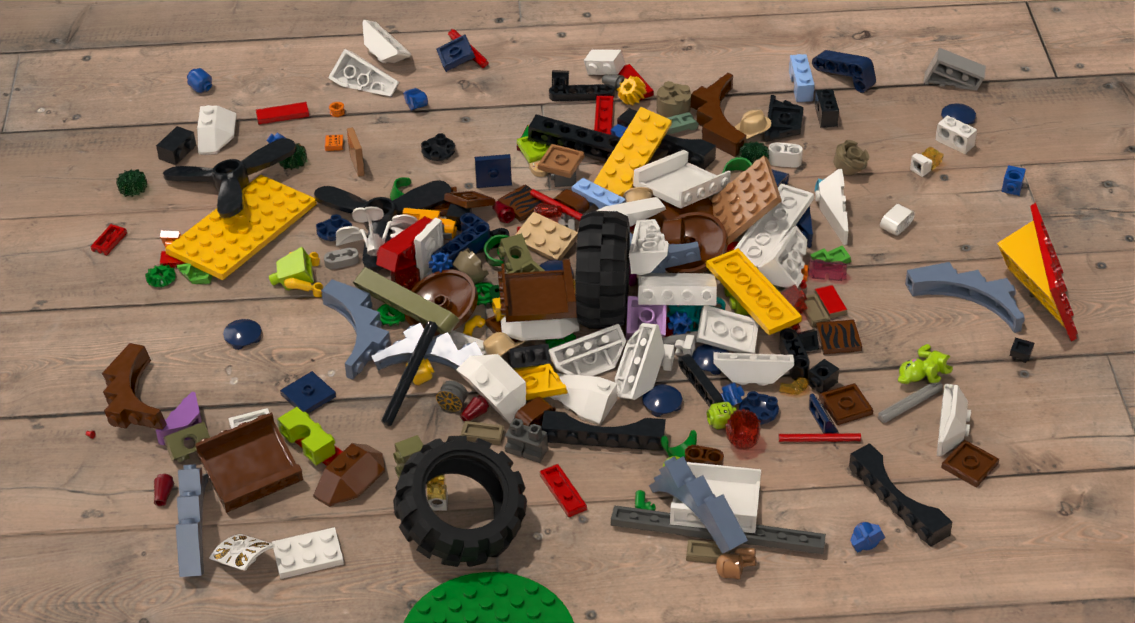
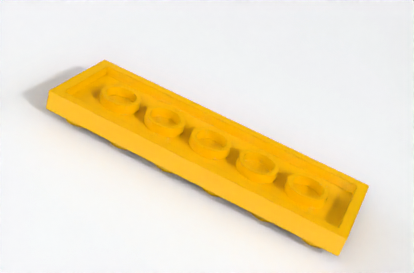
(633, 151)
(753, 291)

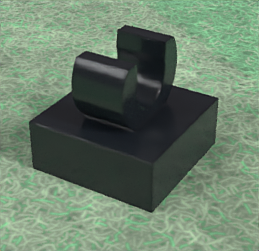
(560, 77)
(809, 340)
(1021, 349)

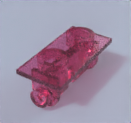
(818, 268)

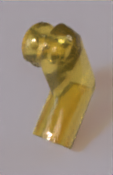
(795, 388)

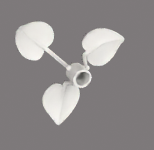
(374, 241)

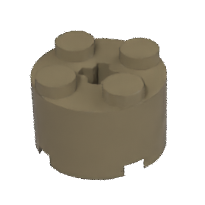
(673, 99)

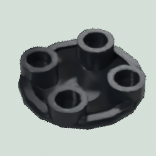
(438, 148)

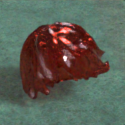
(743, 429)

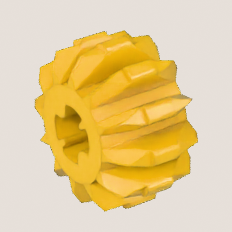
(631, 90)

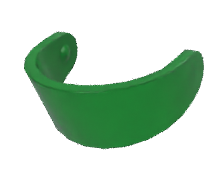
(737, 164)
(400, 182)
(487, 247)
(679, 450)

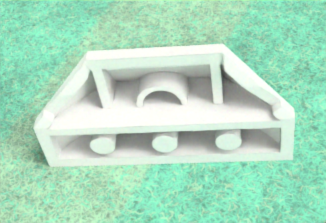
(383, 44)
(214, 129)
(540, 329)
(590, 353)
(640, 362)
(753, 368)
(496, 383)
(953, 419)

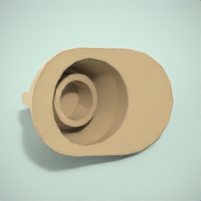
(753, 123)
(637, 193)
(499, 344)

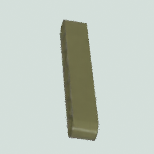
(405, 300)

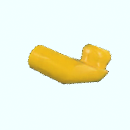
(472, 323)

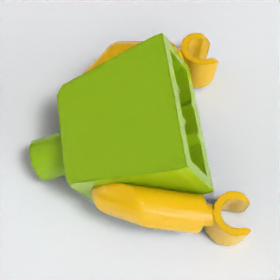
(296, 272)

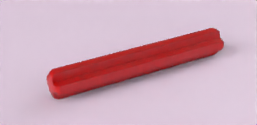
(479, 58)

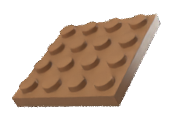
(746, 199)

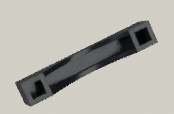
(699, 151)
(639, 435)
(925, 520)

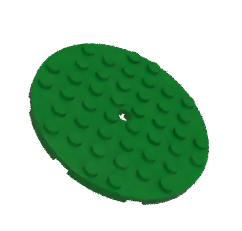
(489, 599)

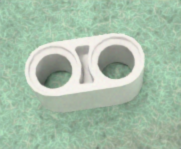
(785, 154)
(897, 219)

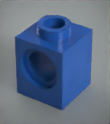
(1013, 180)

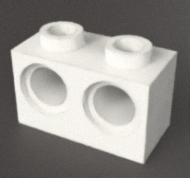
(956, 134)

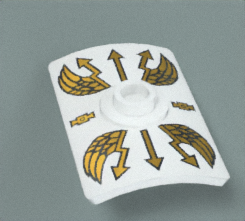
(240, 551)

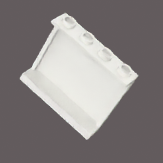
(678, 180)
(677, 289)
(738, 486)

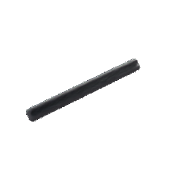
(409, 373)

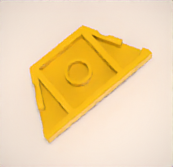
(541, 381)

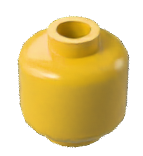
(423, 373)

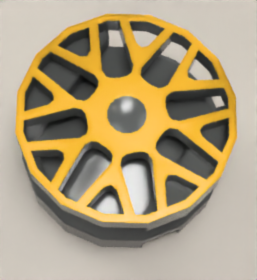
(452, 395)

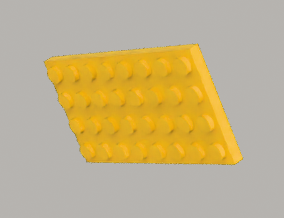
(227, 243)

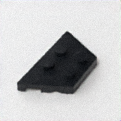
(785, 119)

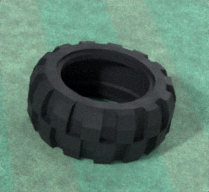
(602, 269)
(482, 465)

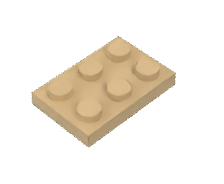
(547, 237)

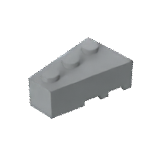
(954, 70)

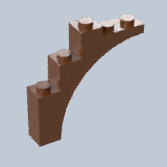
(709, 115)
(120, 394)

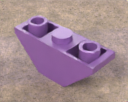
(184, 416)

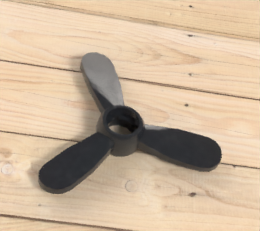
(232, 174)
(422, 197)

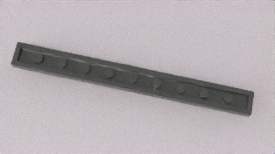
(764, 535)

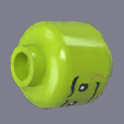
(719, 414)

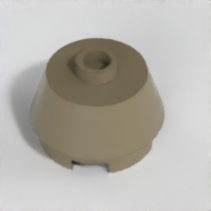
(850, 158)
(470, 265)

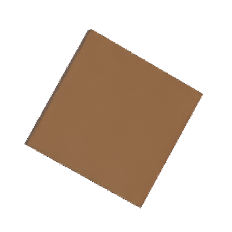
(355, 152)
(560, 160)

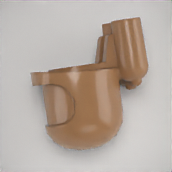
(732, 564)

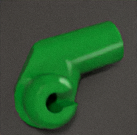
(640, 501)

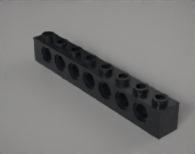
(591, 142)

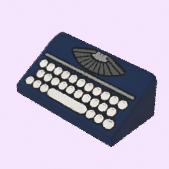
(821, 415)

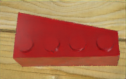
(400, 250)

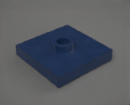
(455, 52)
(493, 171)
(308, 393)

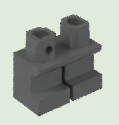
(526, 441)

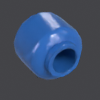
(199, 80)

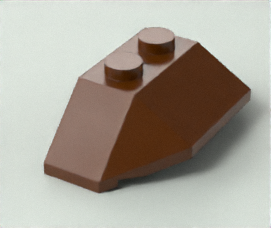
(349, 474)

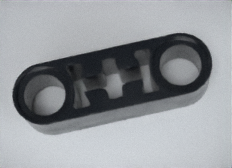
(791, 345)

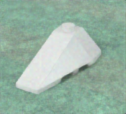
(359, 74)
(832, 203)
(637, 209)
(647, 247)
(785, 261)
(588, 396)

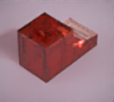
(407, 277)
(796, 299)

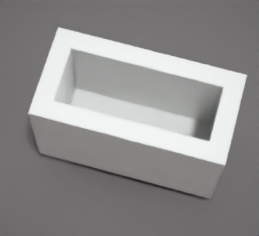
(604, 62)

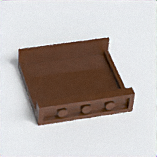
(537, 294)
(248, 462)

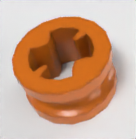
(337, 109)

